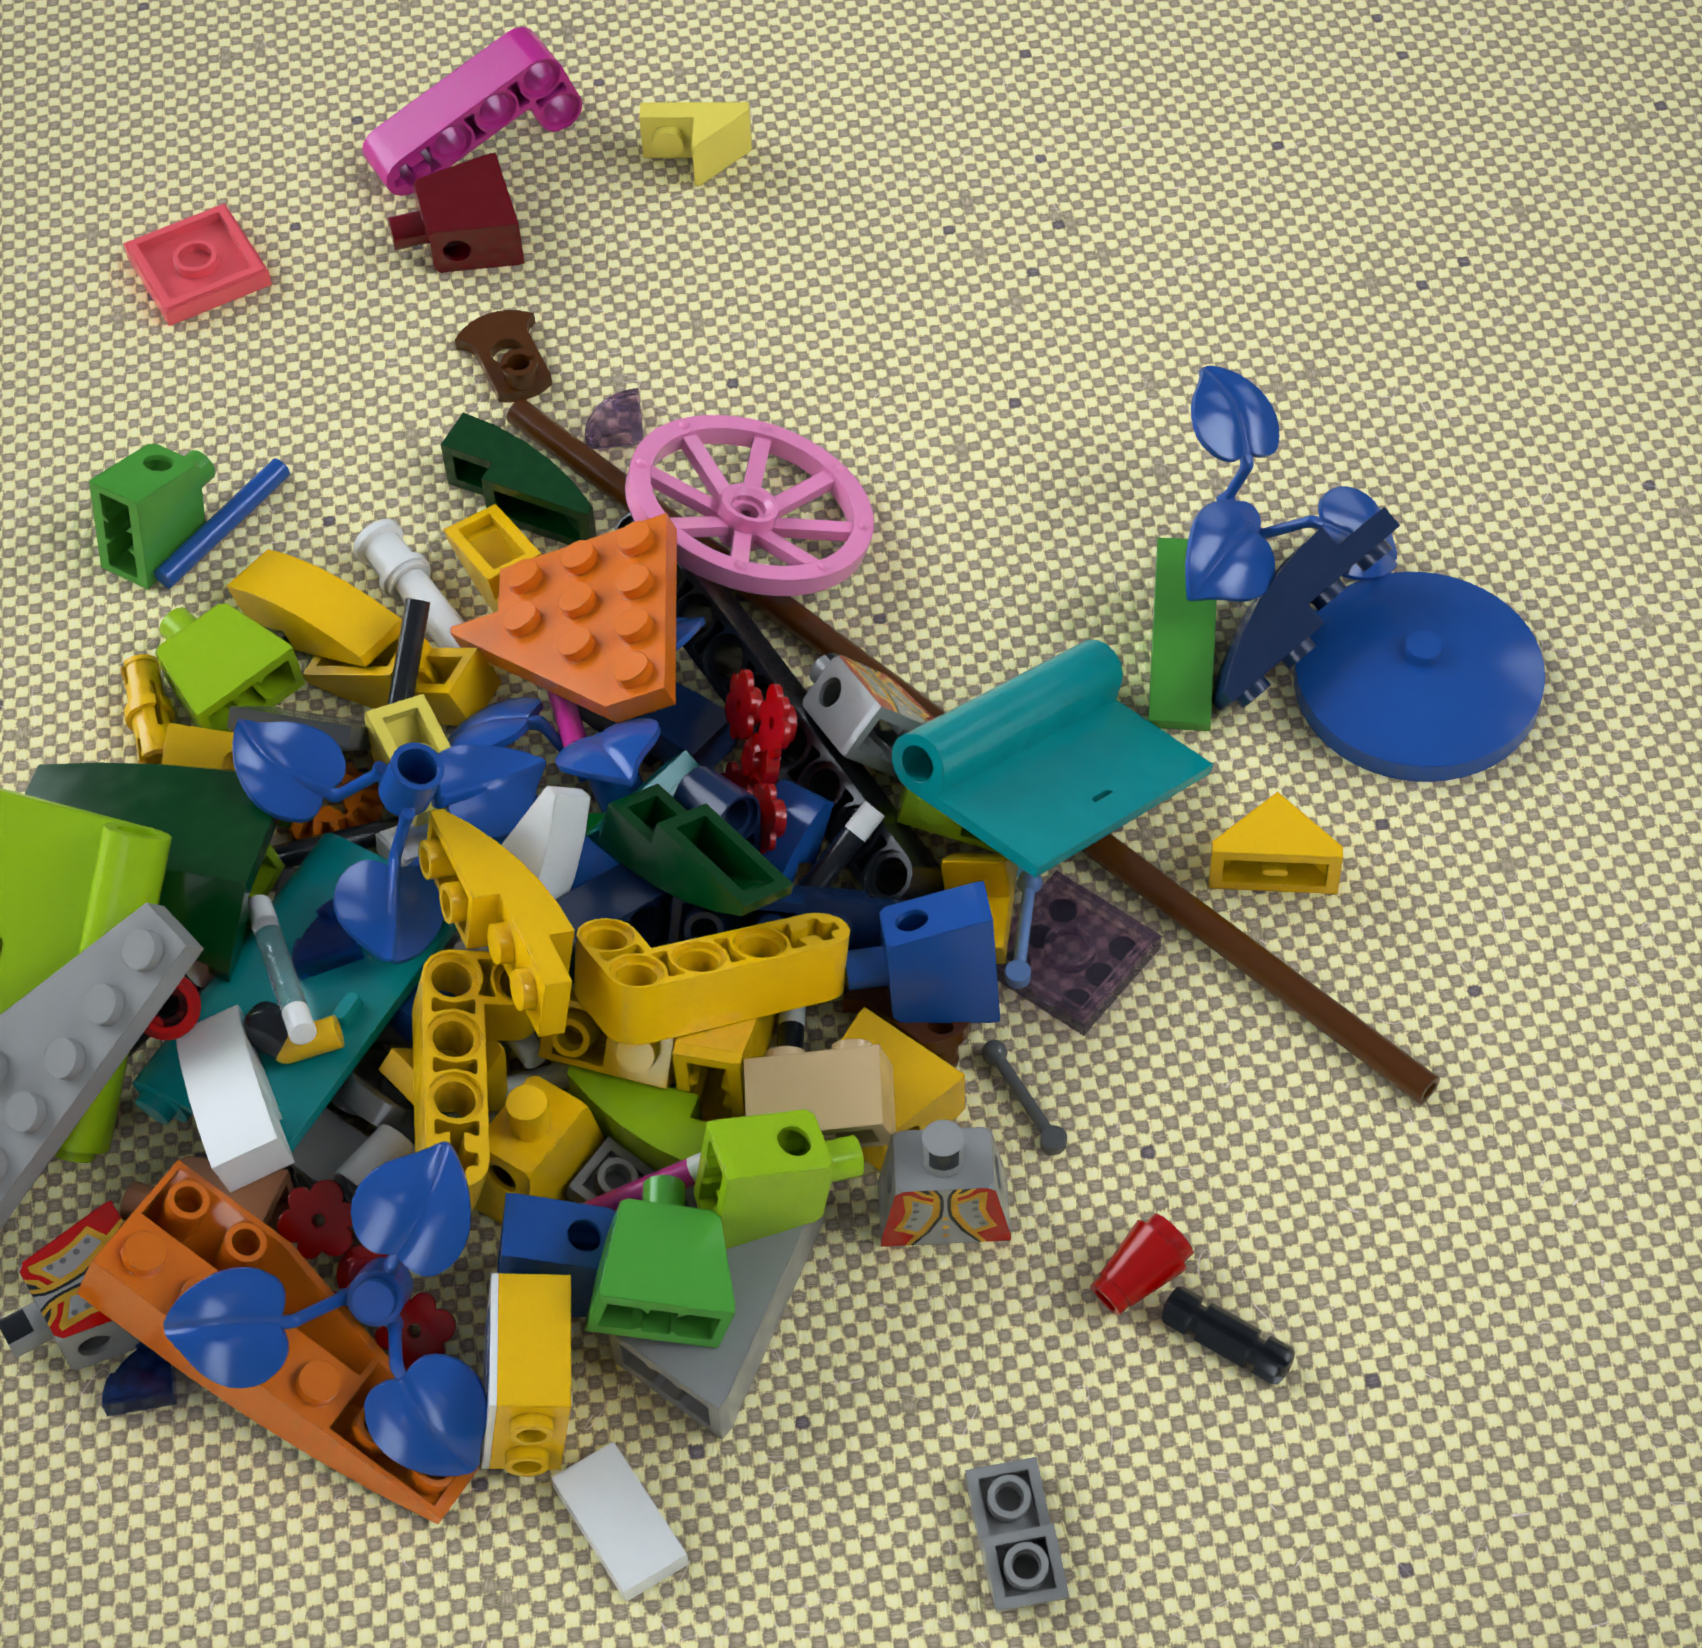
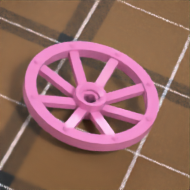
(745, 513)

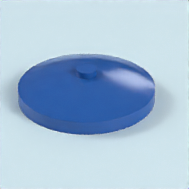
(1421, 677)

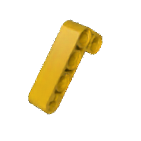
(706, 981)
(463, 1026)

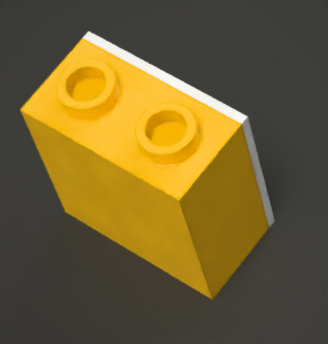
(527, 1372)

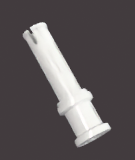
(405, 576)

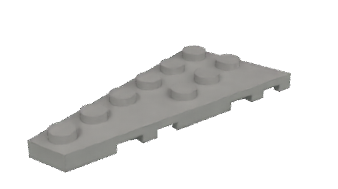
(75, 1033)

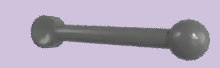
(1052, 1138)

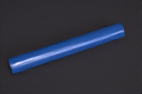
(221, 523)

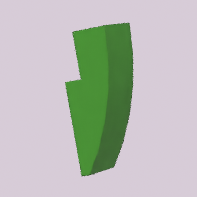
(1180, 646)

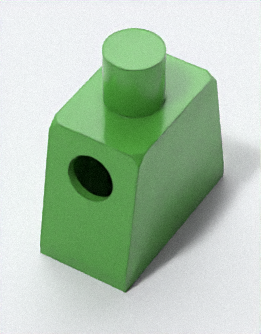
(148, 509)
(663, 1271)

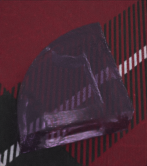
(616, 421)

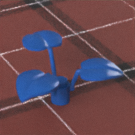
(1225, 543)
(604, 760)
(382, 906)
(422, 1220)

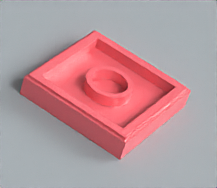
(197, 264)

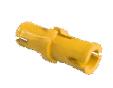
(147, 706)

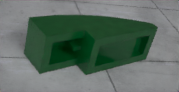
(517, 479)
(690, 853)

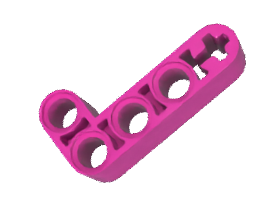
(471, 107)

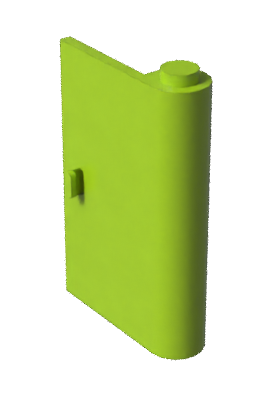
(61, 890)

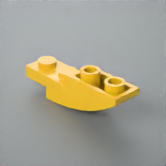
(506, 908)

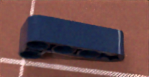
(632, 899)

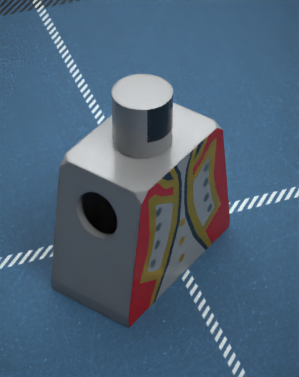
(850, 702)
(943, 1187)
(57, 1311)

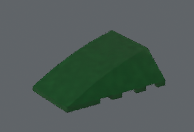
(213, 846)

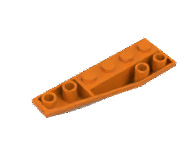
(319, 1393)

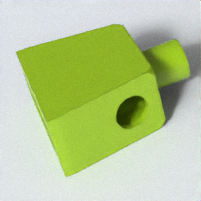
(224, 663)
(770, 1172)

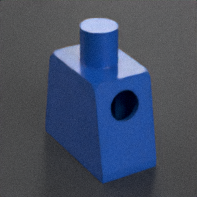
(934, 958)
(555, 1240)

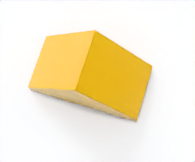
(1277, 852)

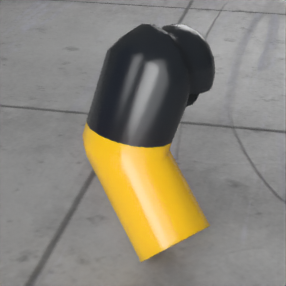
(269, 1034)

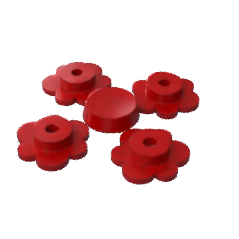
(762, 750)
(335, 1239)

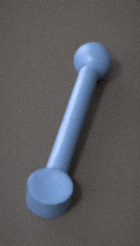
(1018, 971)

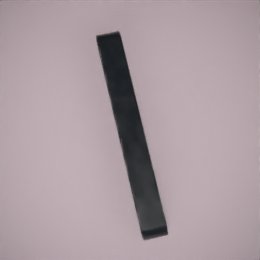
(735, 643)

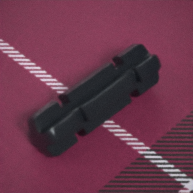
(1228, 1335)

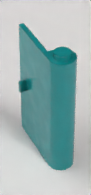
(1046, 760)
(358, 994)

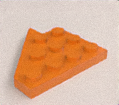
(591, 621)

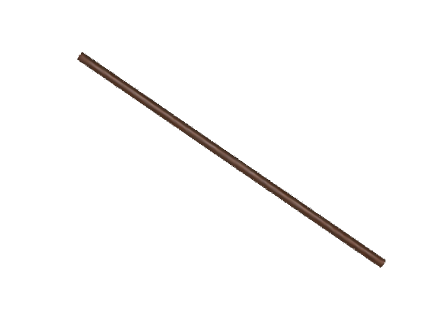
(1108, 852)

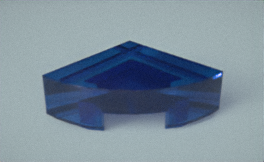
(324, 945)
(140, 1383)

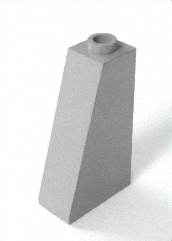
(714, 1381)

